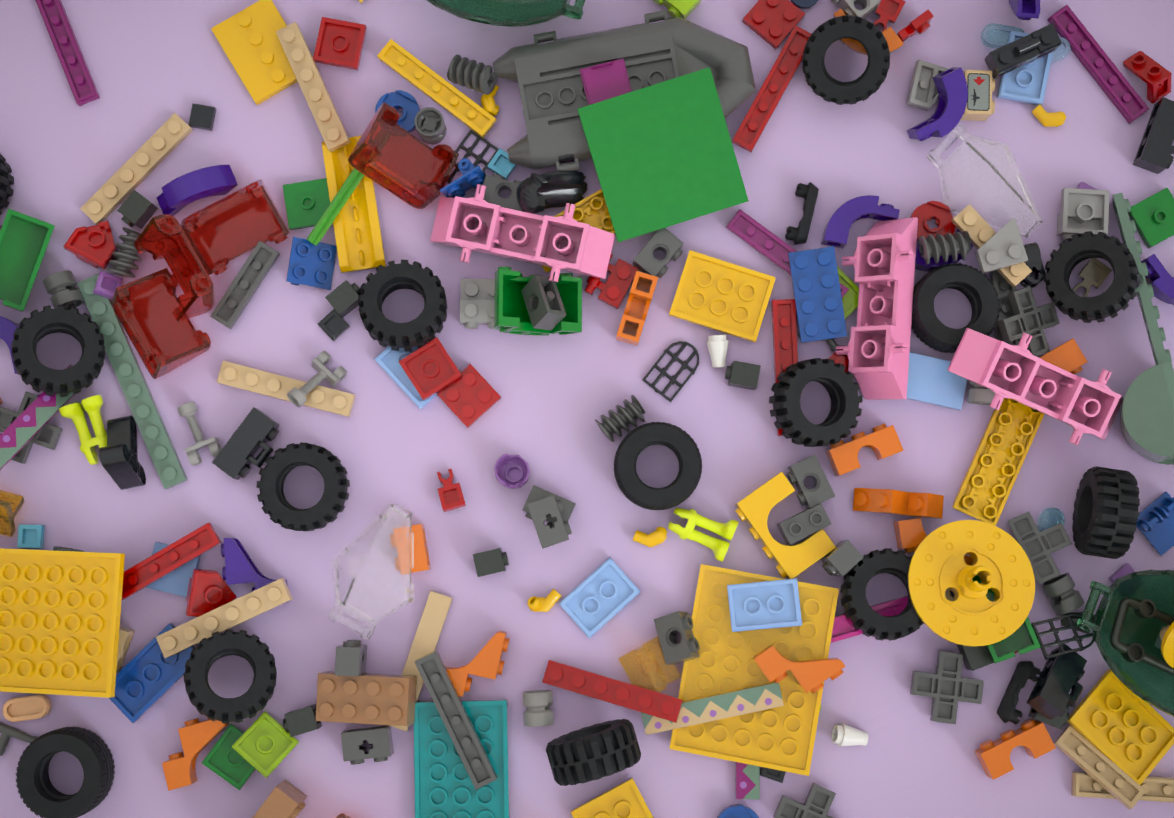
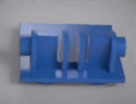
(471, 177)
(311, 264)
(1157, 523)

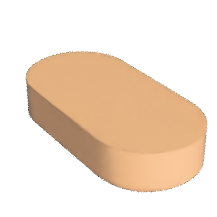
(27, 708)

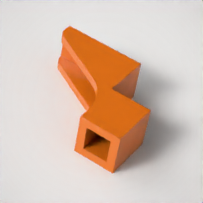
(898, 502)
(911, 533)
(485, 664)
(808, 673)
(194, 737)

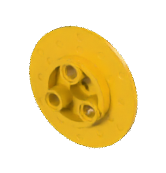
(970, 616)

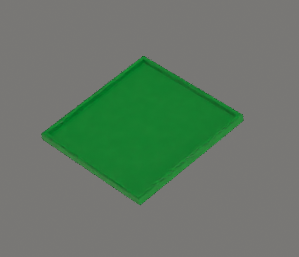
(663, 154)

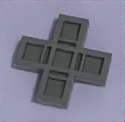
(1028, 320)
(46, 437)
(1039, 545)
(946, 687)
(815, 806)

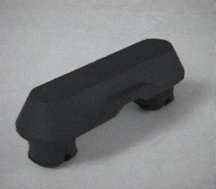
(809, 193)
(1024, 671)

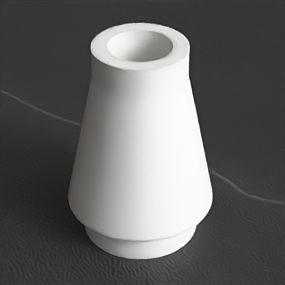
(717, 349)
(848, 736)

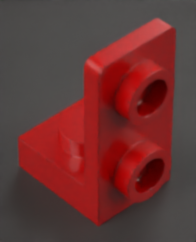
(1152, 73)

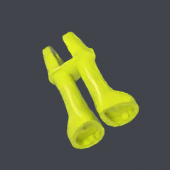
(76, 413)
(718, 546)

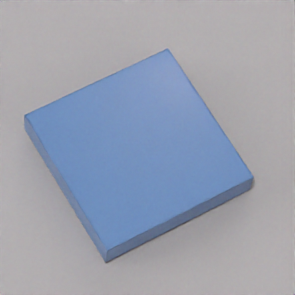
(177, 580)

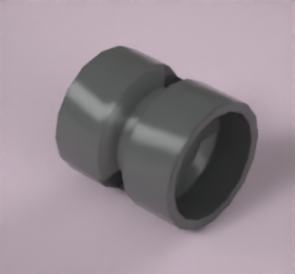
(430, 125)
(63, 289)
(1062, 593)

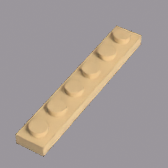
(313, 87)
(136, 169)
(278, 387)
(224, 617)

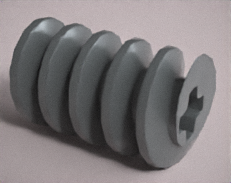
(471, 74)
(944, 246)
(126, 256)
(621, 419)

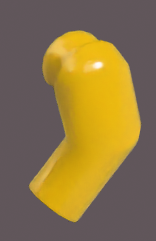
(488, 102)
(1052, 119)
(652, 539)
(543, 604)

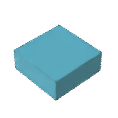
(501, 165)
(31, 536)

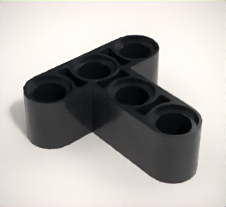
(121, 453)

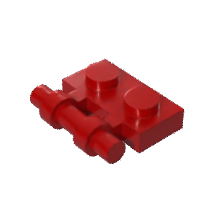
(617, 284)

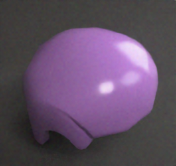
(511, 471)

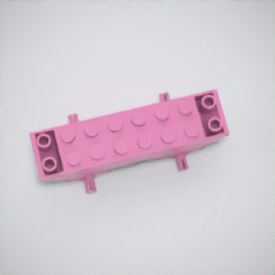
(522, 235)
(883, 331)
(1019, 375)

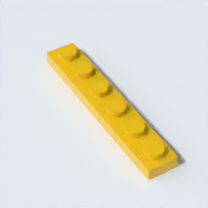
(436, 88)

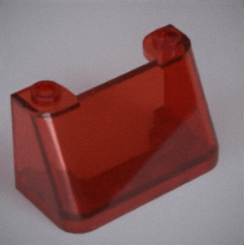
(401, 160)
(234, 226)
(167, 240)
(148, 319)

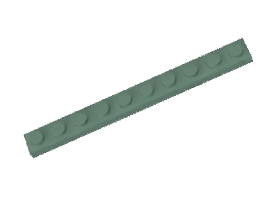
(134, 386)

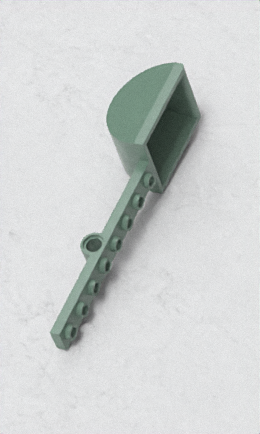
(1149, 401)

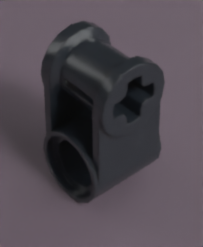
(1035, 264)

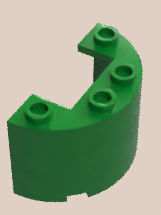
(511, 310)

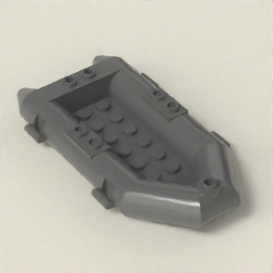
(652, 54)

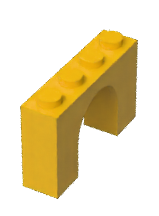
(790, 559)

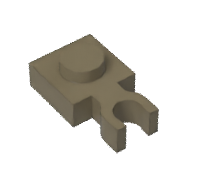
(1093, 275)

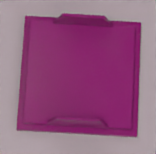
(605, 81)

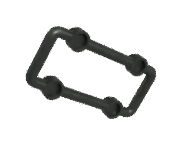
(1134, 651)

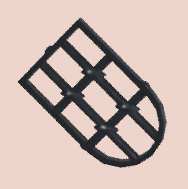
(469, 152)
(673, 378)
(1060, 643)

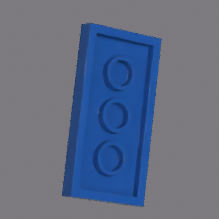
(817, 294)
(148, 678)

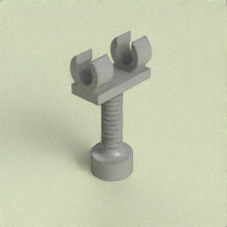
(297, 396)
(188, 410)

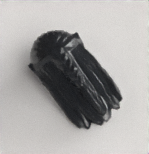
(551, 190)

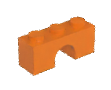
(636, 308)
(845, 456)
(996, 754)

